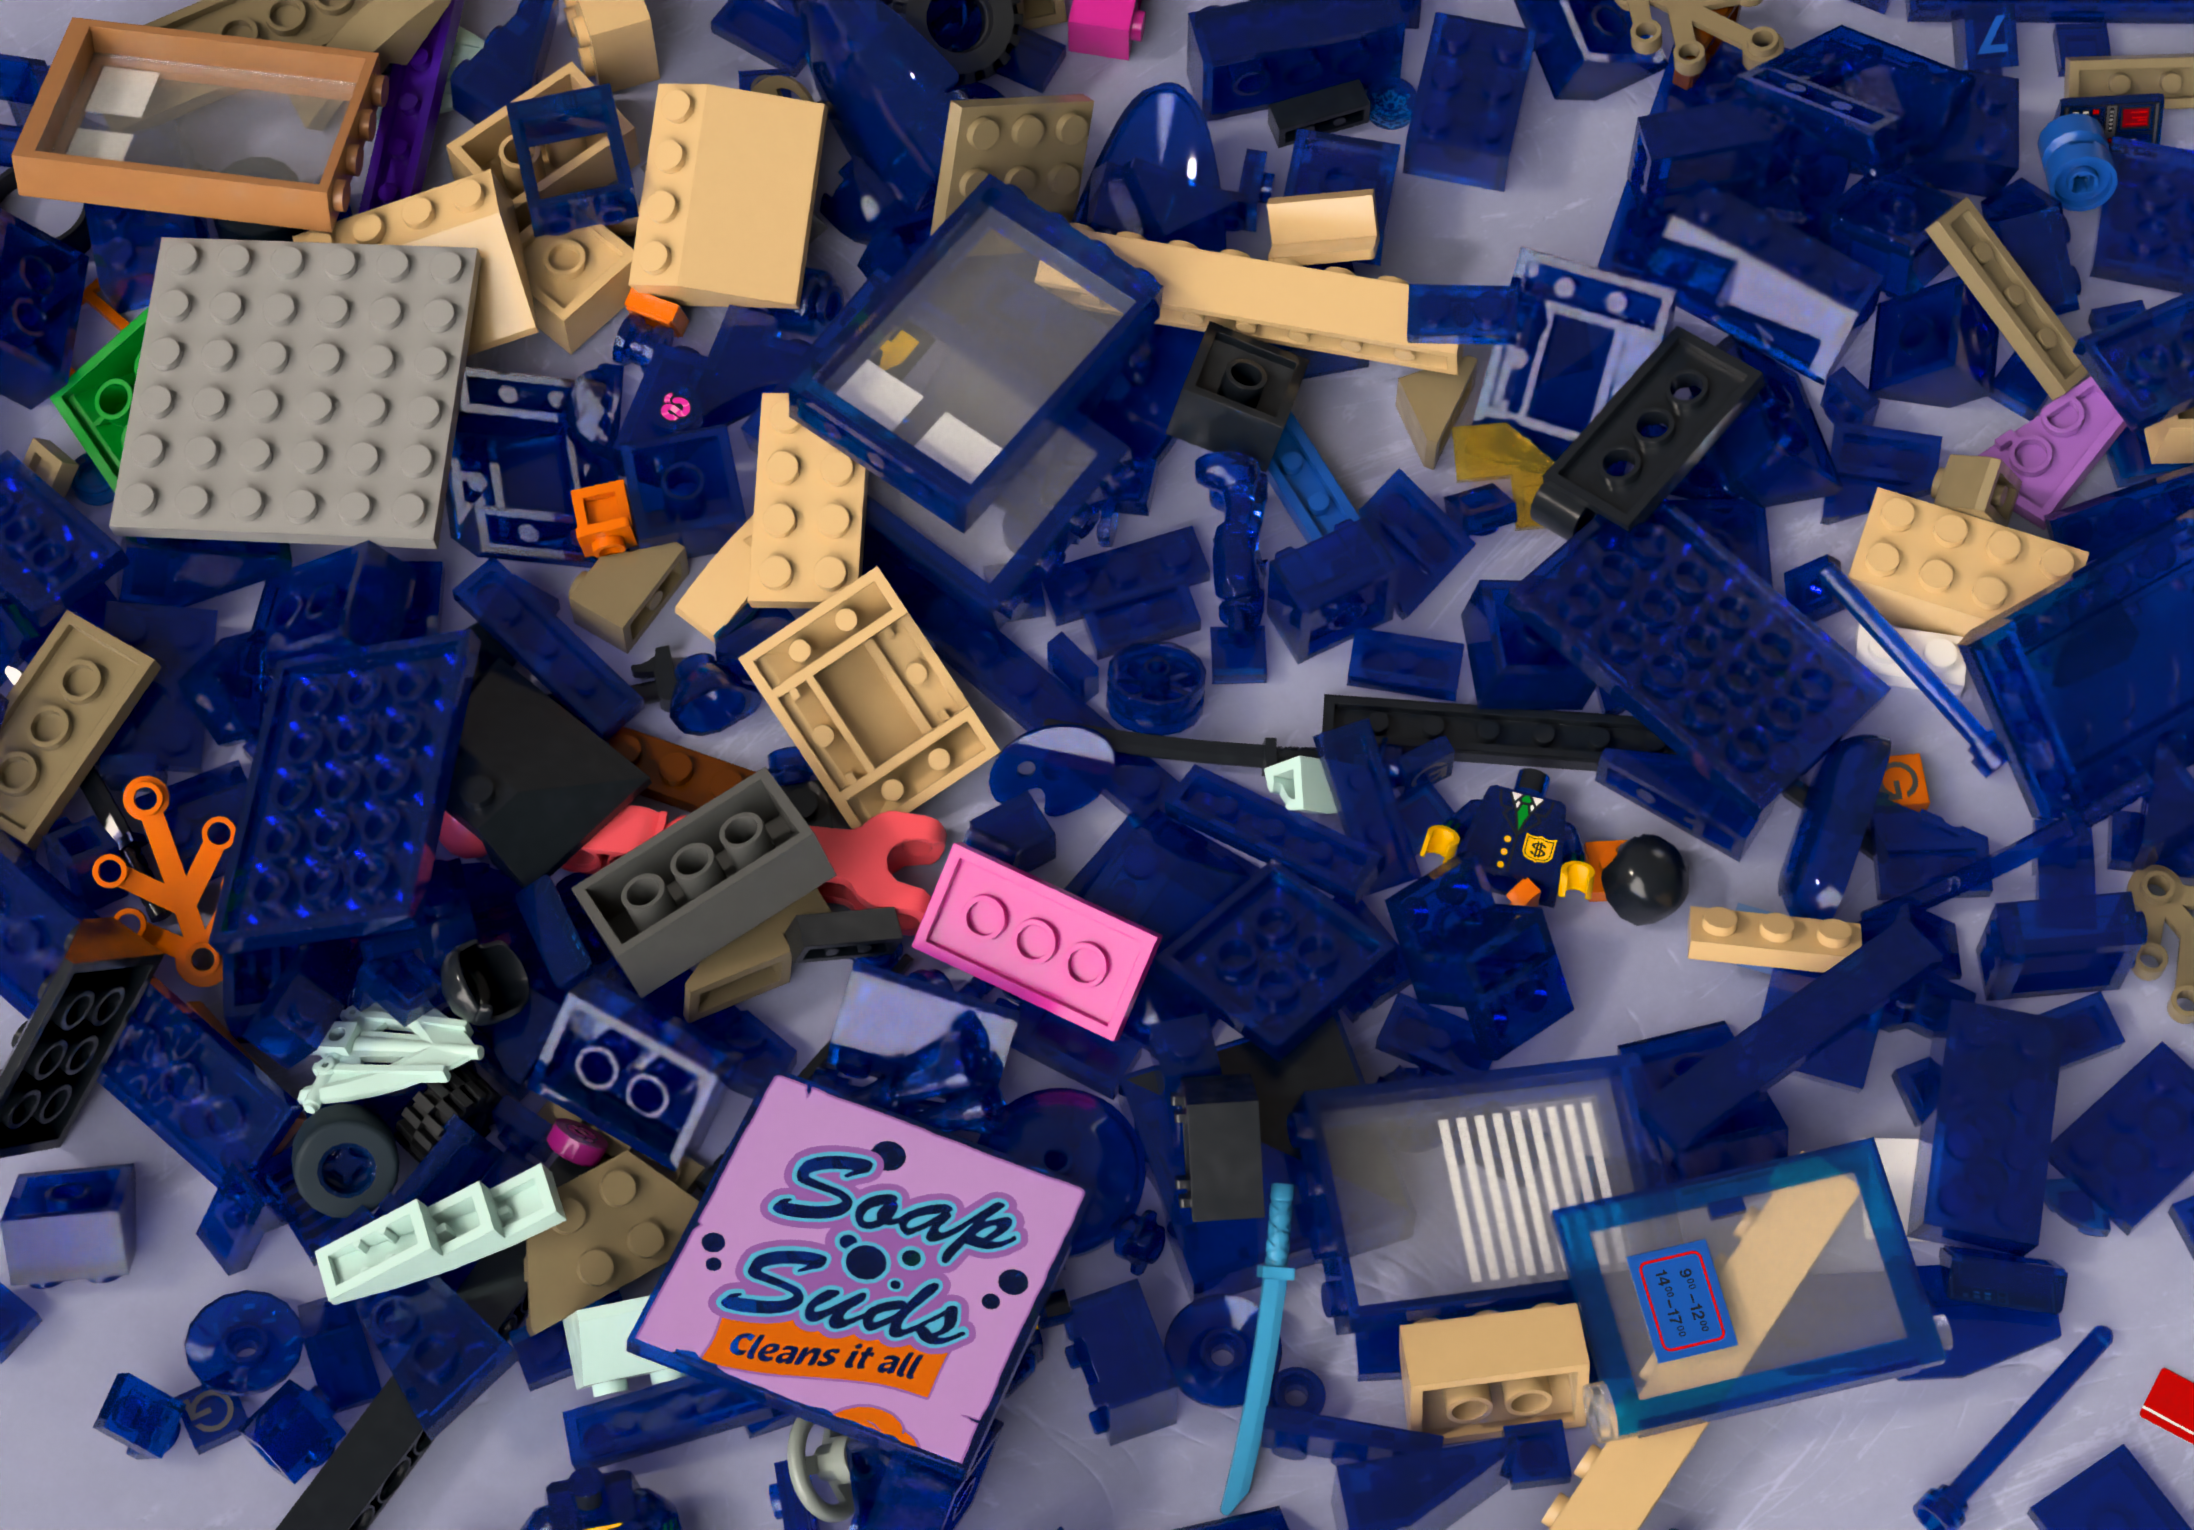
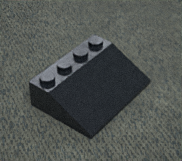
(71, 1033)

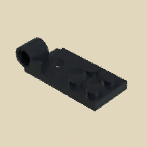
(1578, 483)

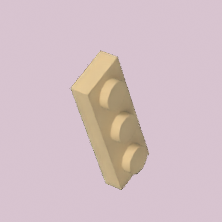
(1770, 939)

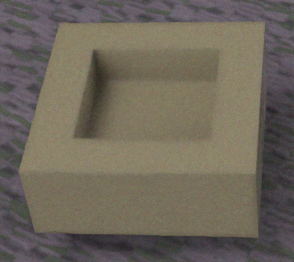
(51, 464)

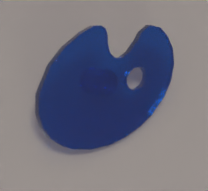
(1069, 762)

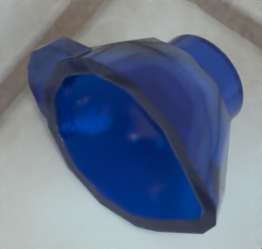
(709, 696)

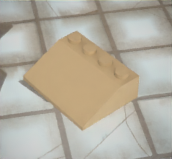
(728, 197)
(458, 214)

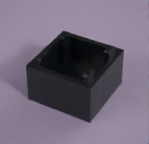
(1220, 1147)

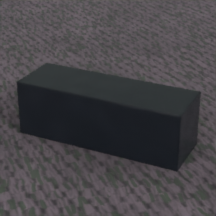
(1319, 111)
(844, 935)

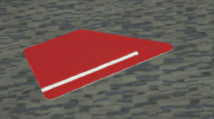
(2171, 1405)

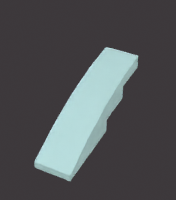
(435, 1239)

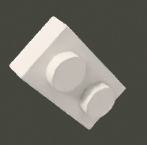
(1935, 649)

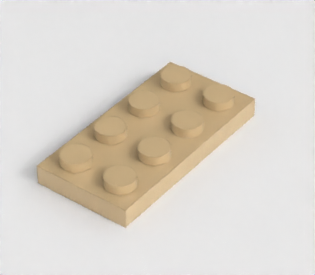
(805, 514)

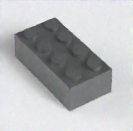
(704, 881)

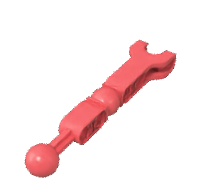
(860, 856)

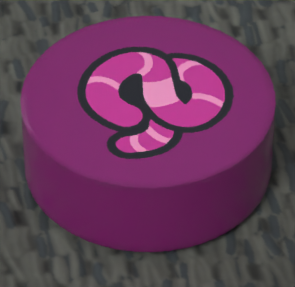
(577, 1142)

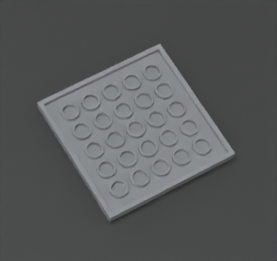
(297, 393)

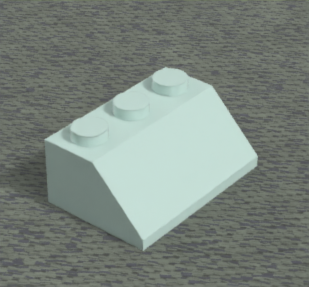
(599, 1345)

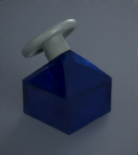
(881, 1486)

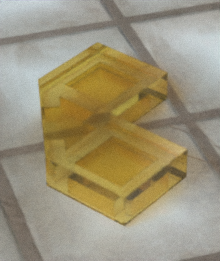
(1501, 453)

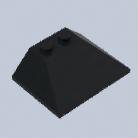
(533, 777)

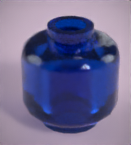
(818, 307)

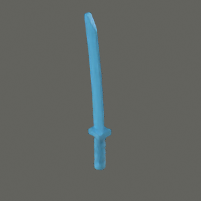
(1265, 1346)

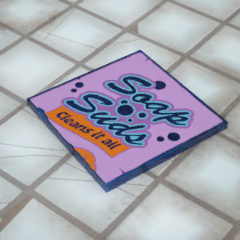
(864, 1272)

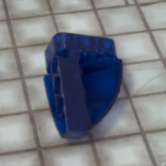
(882, 92)

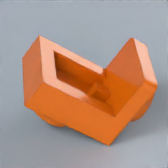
(604, 519)

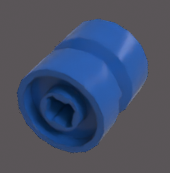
(2077, 162)

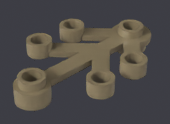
(1756, 44)
(2173, 911)

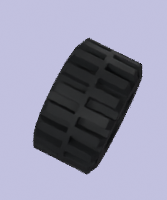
(990, 50)

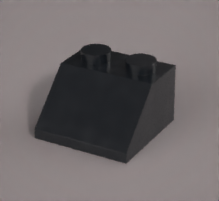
(1237, 395)

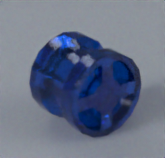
(638, 340)

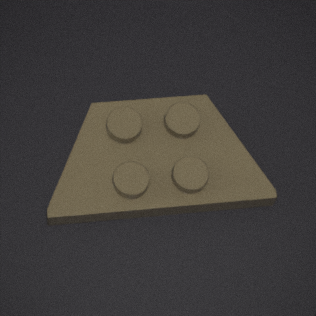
(616, 1229)

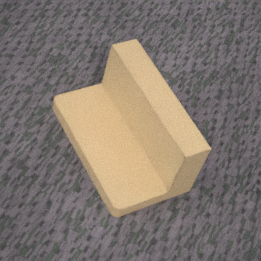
(1324, 227)

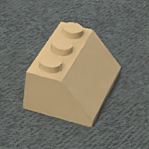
(1494, 1371)

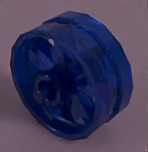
(1148, 687)

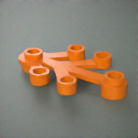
(179, 891)

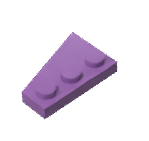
(2058, 449)

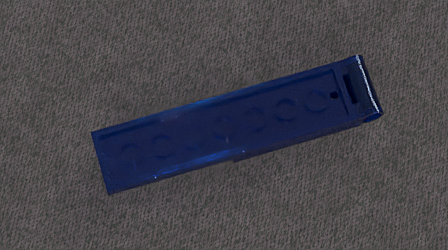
(168, 1060)

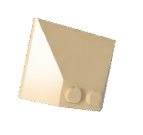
(869, 702)

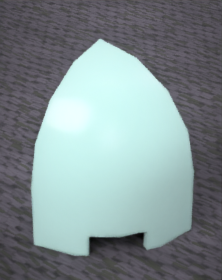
(1301, 785)

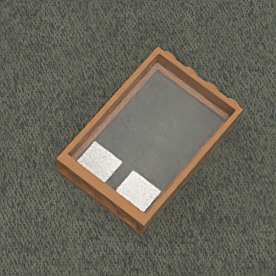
(200, 125)

